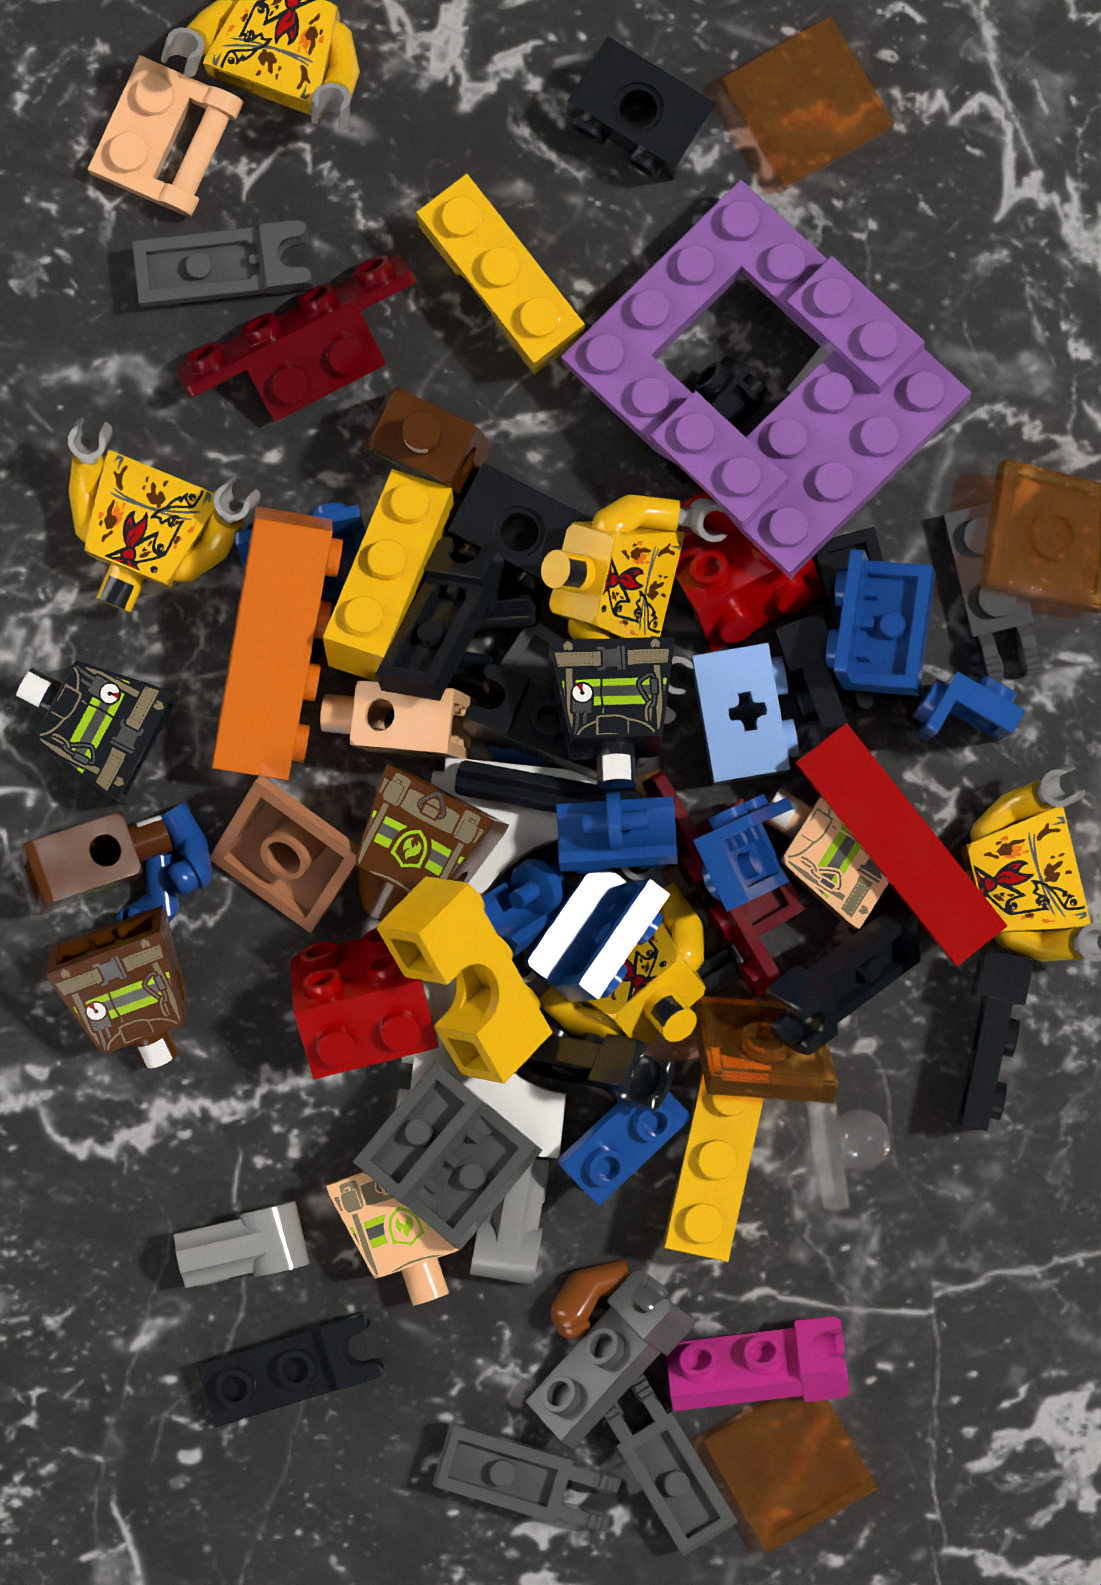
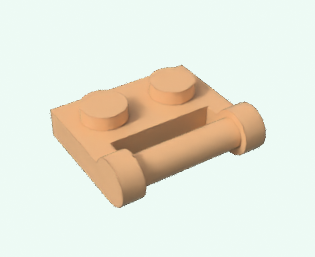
(146, 128)

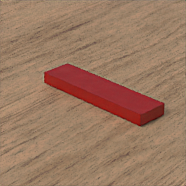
(901, 845)

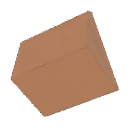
(286, 854)

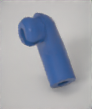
(158, 890)

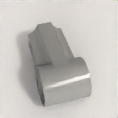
(510, 1236)
(257, 1243)

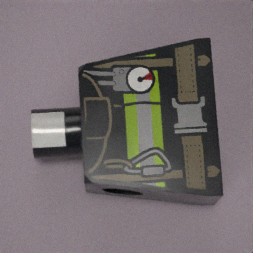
(611, 701)
(98, 722)

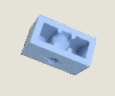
(719, 683)

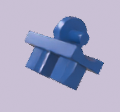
(617, 834)
(526, 903)

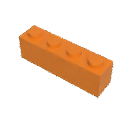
(273, 643)

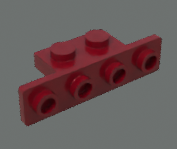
(306, 348)
(741, 924)

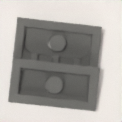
(447, 1156)

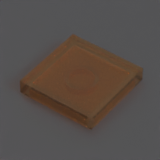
(807, 103)
(1044, 537)
(748, 1061)
(789, 1466)

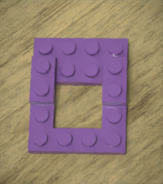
(829, 438)

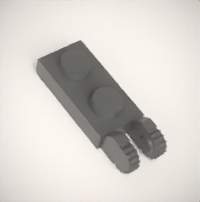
(984, 608)
(671, 1473)
(518, 1476)

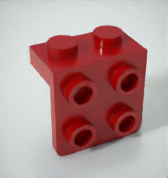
(735, 584)
(357, 1006)

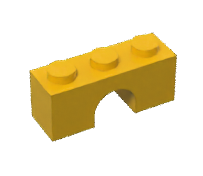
(501, 272)
(387, 572)
(446, 935)
(712, 1174)

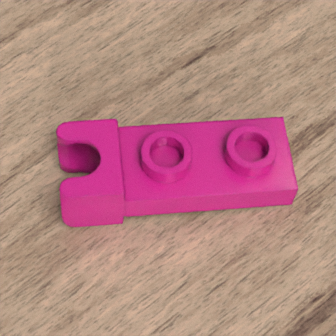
(760, 1366)

